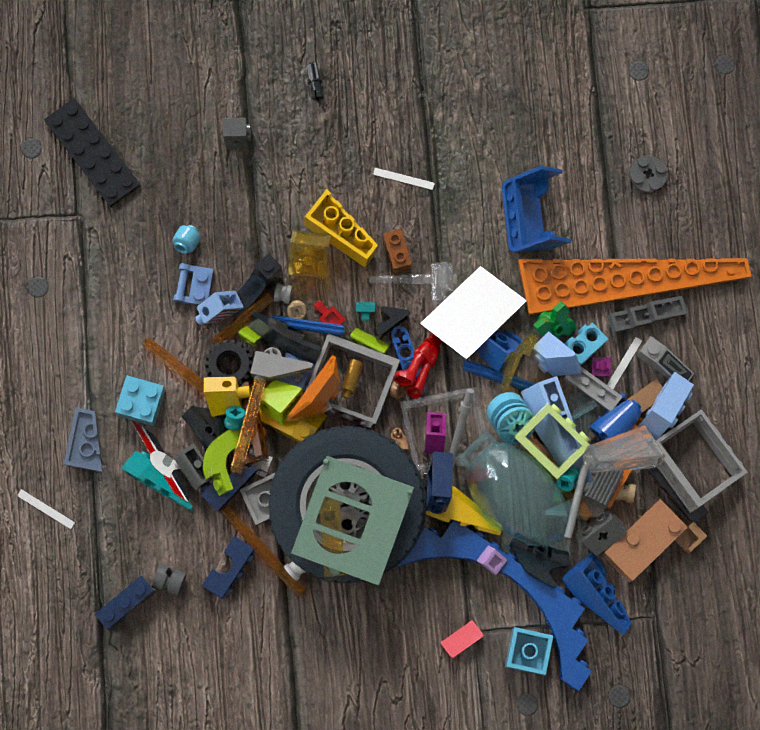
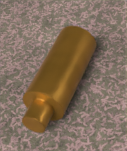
(351, 378)

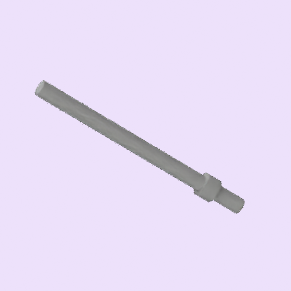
(465, 409)

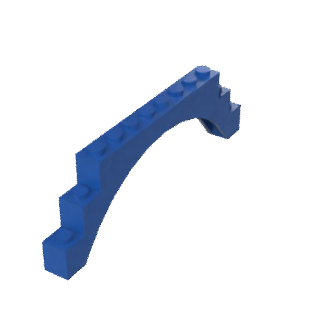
(557, 608)

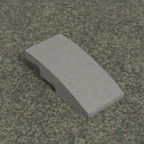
(257, 498)

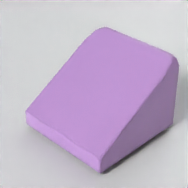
(492, 560)

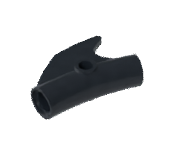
(200, 419)
(540, 560)

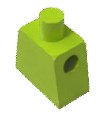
(279, 400)

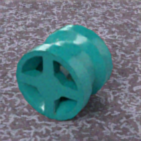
(234, 418)

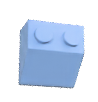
(555, 357)

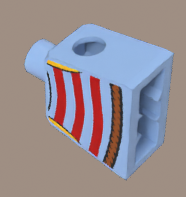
(218, 307)

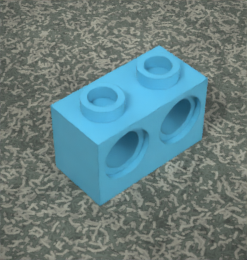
(588, 347)

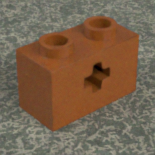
(397, 251)

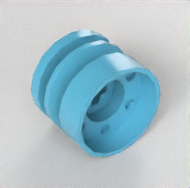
(508, 416)

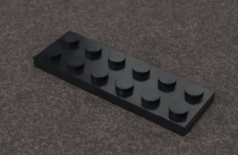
(92, 152)

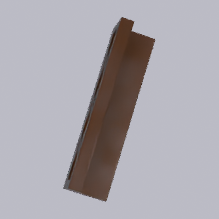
(258, 439)

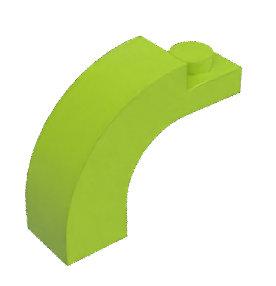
(215, 460)

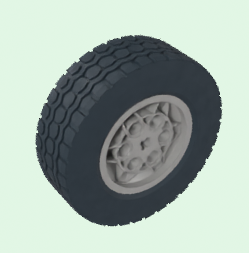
(299, 474)

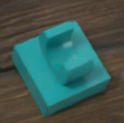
(365, 308)

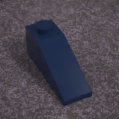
(238, 482)

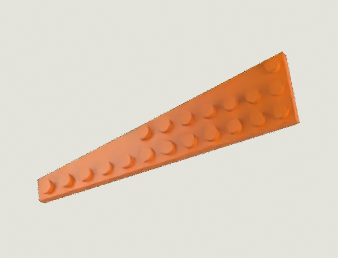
(609, 280)

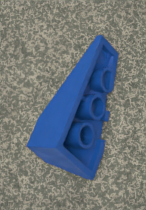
(499, 348)

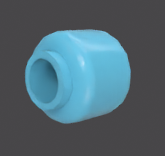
(186, 239)

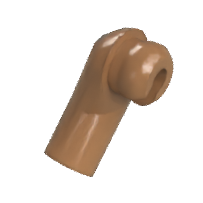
(400, 438)

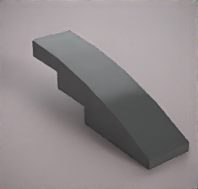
(647, 314)

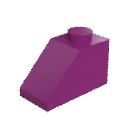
(435, 432)

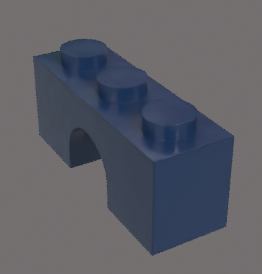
(220, 583)
(124, 602)

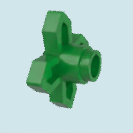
(555, 322)

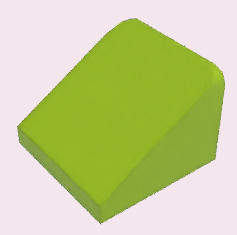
(249, 336)

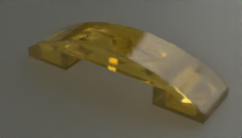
(524, 347)
(331, 518)

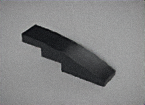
(287, 340)
(660, 480)

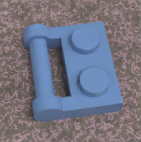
(200, 284)

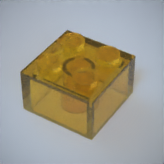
(309, 254)

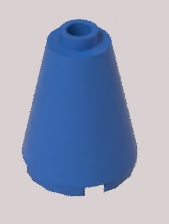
(617, 420)

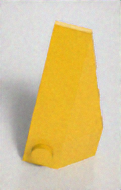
(294, 430)
(466, 513)

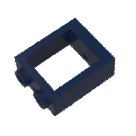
(439, 482)

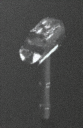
(441, 280)

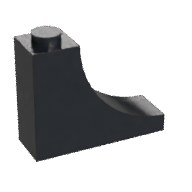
(262, 280)

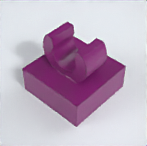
(601, 366)

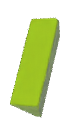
(364, 339)

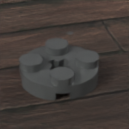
(645, 164)

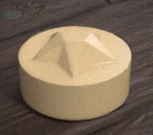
(296, 309)

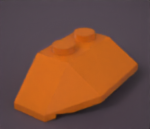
(318, 393)

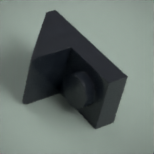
(395, 317)

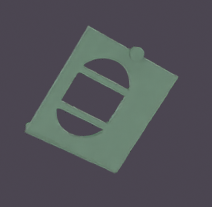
(385, 518)

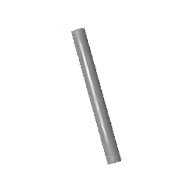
(576, 500)

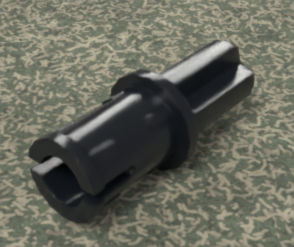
(315, 81)

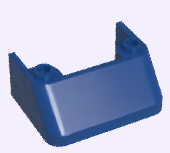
(524, 213)

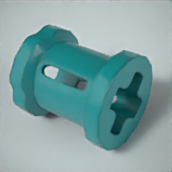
(567, 480)

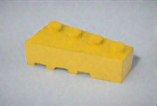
(346, 235)

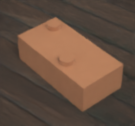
(644, 541)

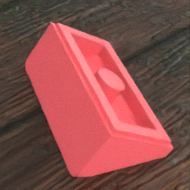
(461, 639)

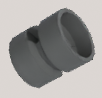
(170, 580)

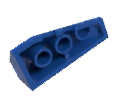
(591, 587)

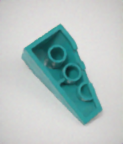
(142, 470)

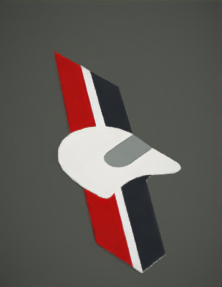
(163, 462)

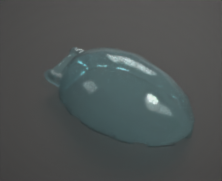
(516, 492)

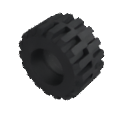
(229, 349)

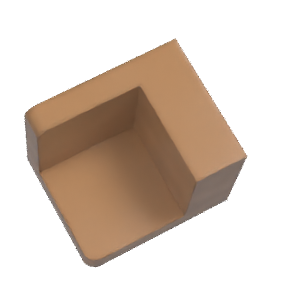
(690, 538)

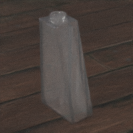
(624, 452)

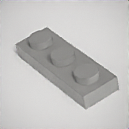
(594, 389)

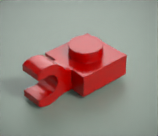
(329, 316)

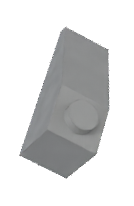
(275, 367)

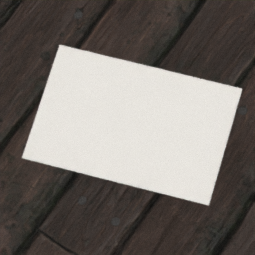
(473, 312)

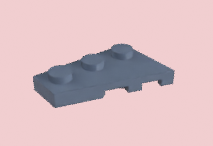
(83, 442)

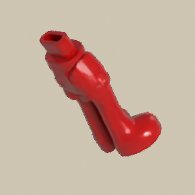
(425, 356)

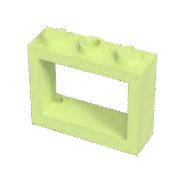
(538, 454)

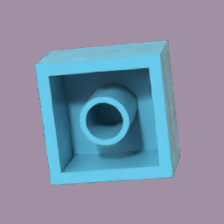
(140, 400)
(528, 651)

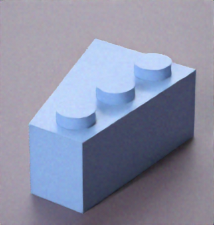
(667, 405)

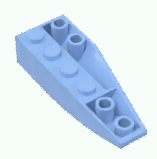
(552, 433)

